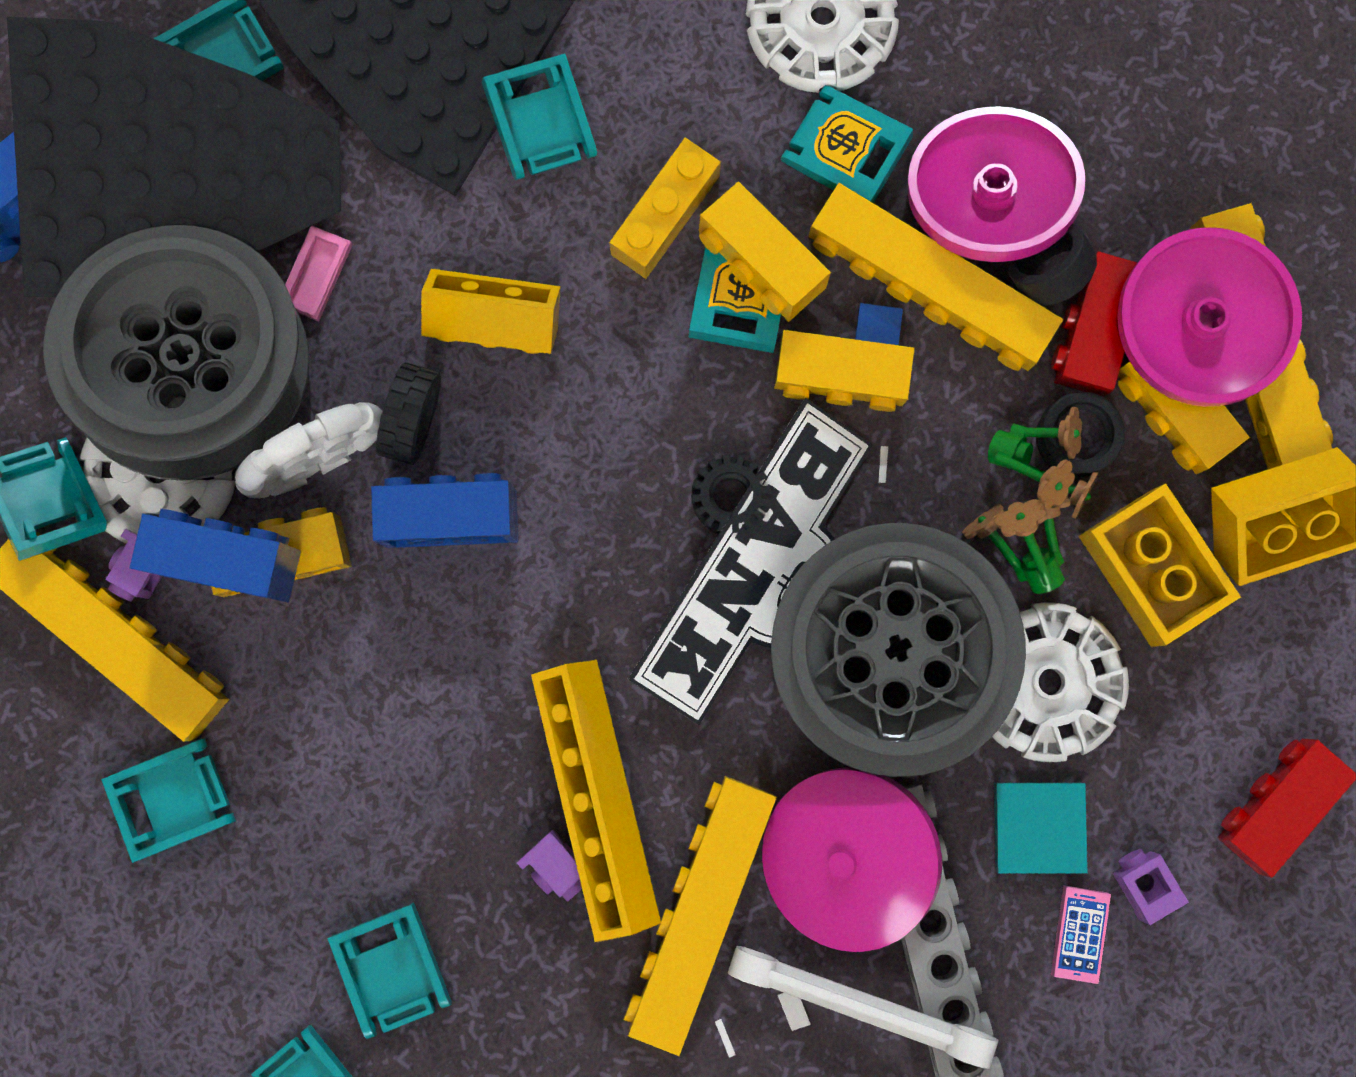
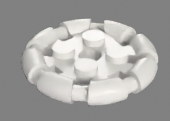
(822, 42)
(308, 448)
(148, 496)
(1076, 688)

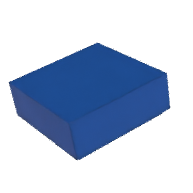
(878, 324)

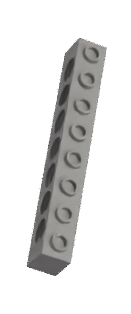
(960, 982)

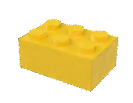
(1285, 516)
(1159, 566)

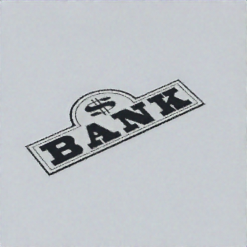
(747, 572)

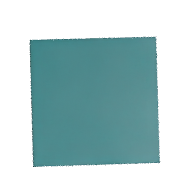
(1040, 828)

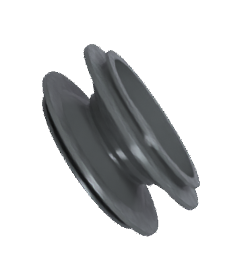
(156, 284)
(980, 654)

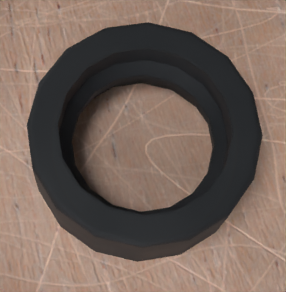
(1064, 279)
(1107, 414)

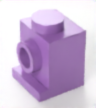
(129, 582)
(553, 866)
(1160, 897)

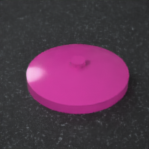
(996, 184)
(1209, 317)
(852, 859)

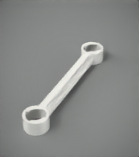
(955, 1039)

